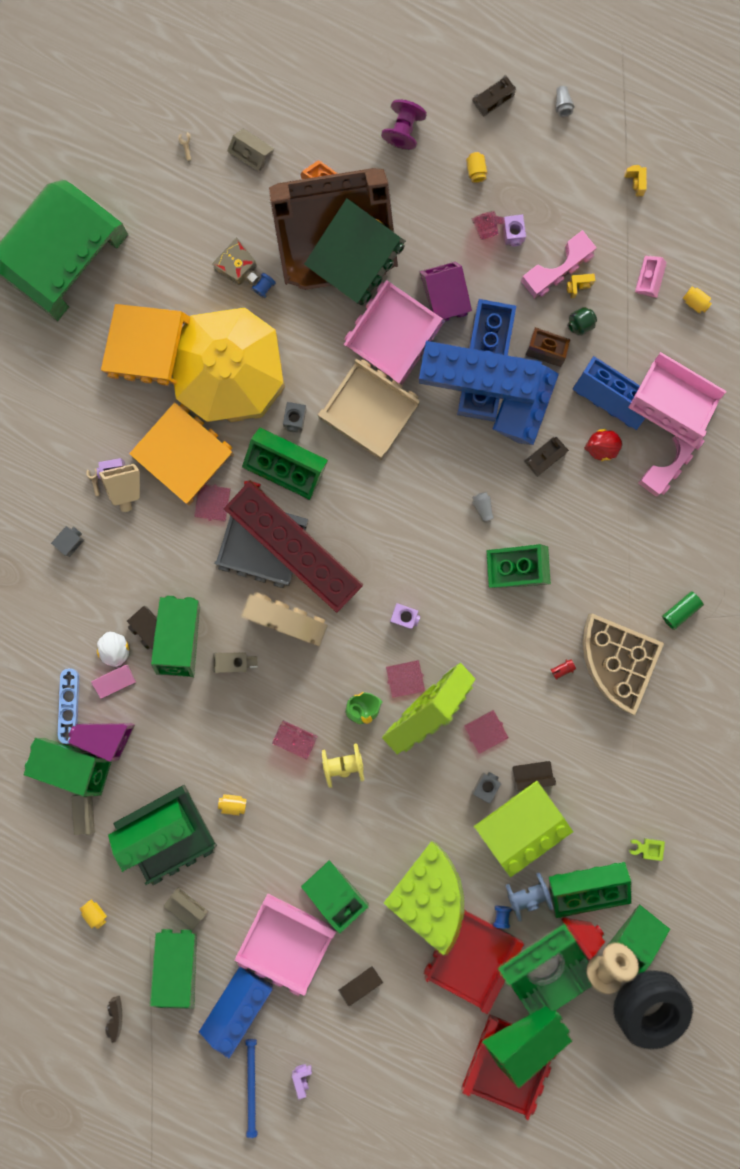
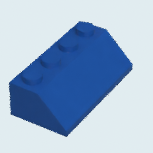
(609, 391)
(522, 420)
(235, 1011)

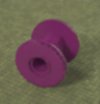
(407, 114)

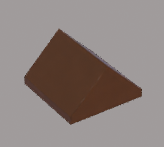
(548, 347)

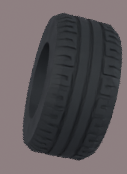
(662, 1026)

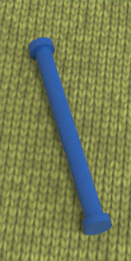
(250, 1043)

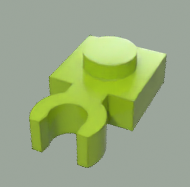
(651, 849)

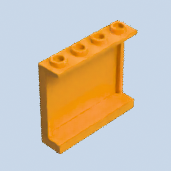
(143, 343)
(181, 452)

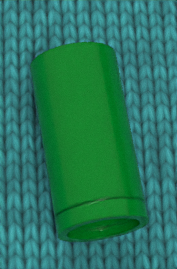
(682, 610)

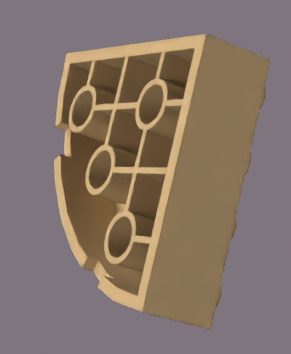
(281, 618)
(619, 661)

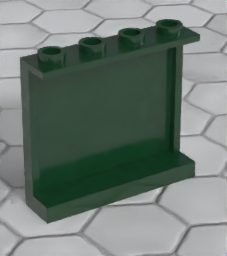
(355, 252)
(180, 853)

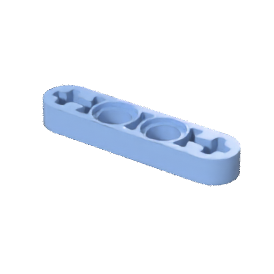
(64, 705)

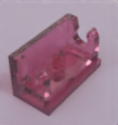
(294, 739)

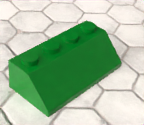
(284, 463)
(150, 834)
(590, 889)

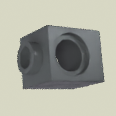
(294, 408)
(68, 540)
(486, 795)

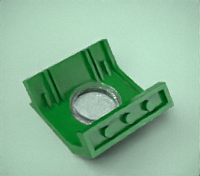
(548, 972)

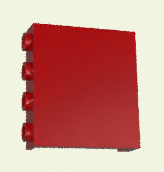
(474, 962)
(491, 1083)

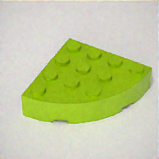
(430, 710)
(431, 899)

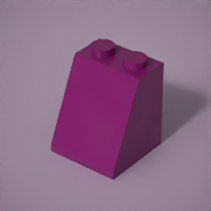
(446, 290)
(101, 739)

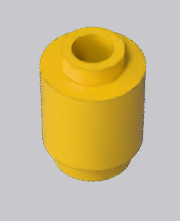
(476, 167)
(697, 300)
(232, 805)
(93, 914)

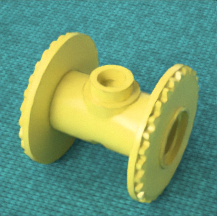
(342, 766)

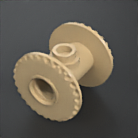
(612, 968)

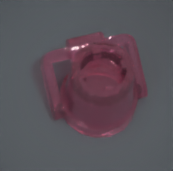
(487, 224)

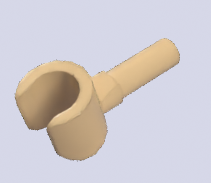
(186, 145)
(94, 479)

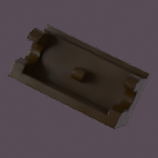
(494, 96)
(546, 456)

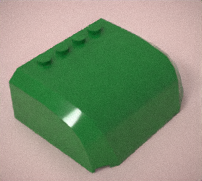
(56, 244)

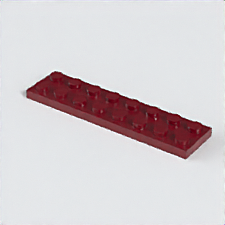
(293, 546)

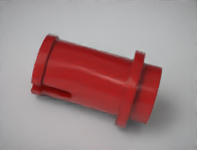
(564, 669)

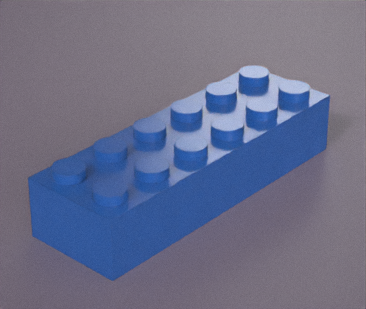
(491, 334)
(479, 372)

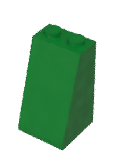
(176, 637)
(67, 767)
(174, 970)
(528, 1044)

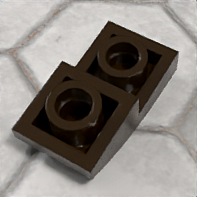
(360, 986)
(114, 1024)

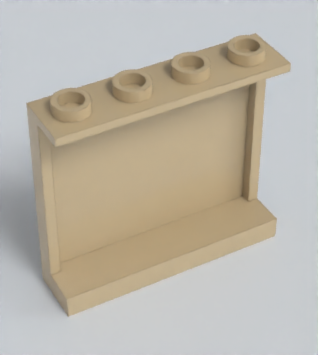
(369, 408)

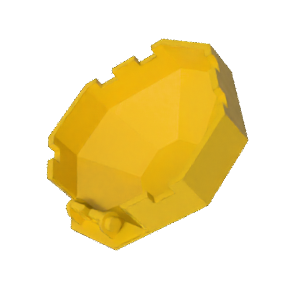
(228, 366)

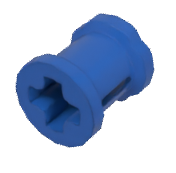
(263, 285)
(502, 917)

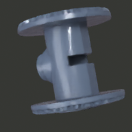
(530, 901)

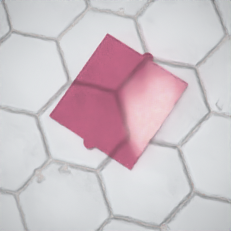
(211, 502)
(405, 678)
(486, 731)

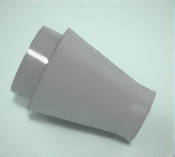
(564, 103)
(483, 505)

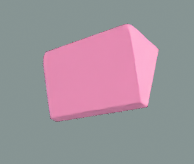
(651, 276)
(113, 681)

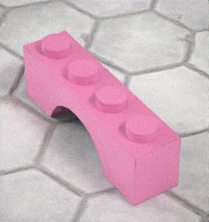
(540, 279)
(657, 478)

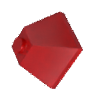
(586, 935)

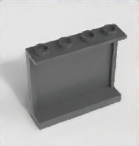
(248, 556)

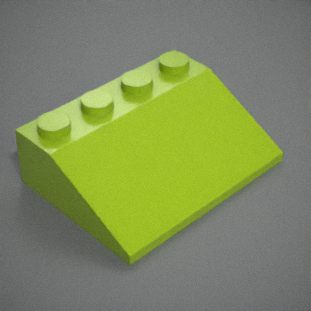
(523, 829)

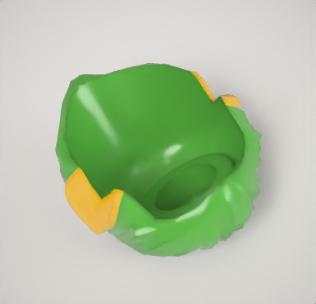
(363, 708)

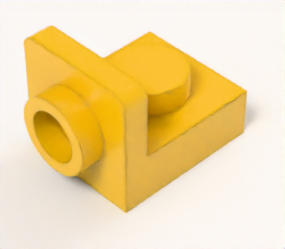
(639, 178)
(581, 281)

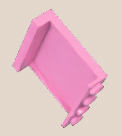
(393, 331)
(677, 399)
(285, 945)

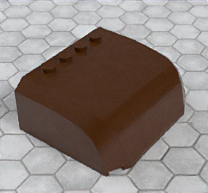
(309, 205)

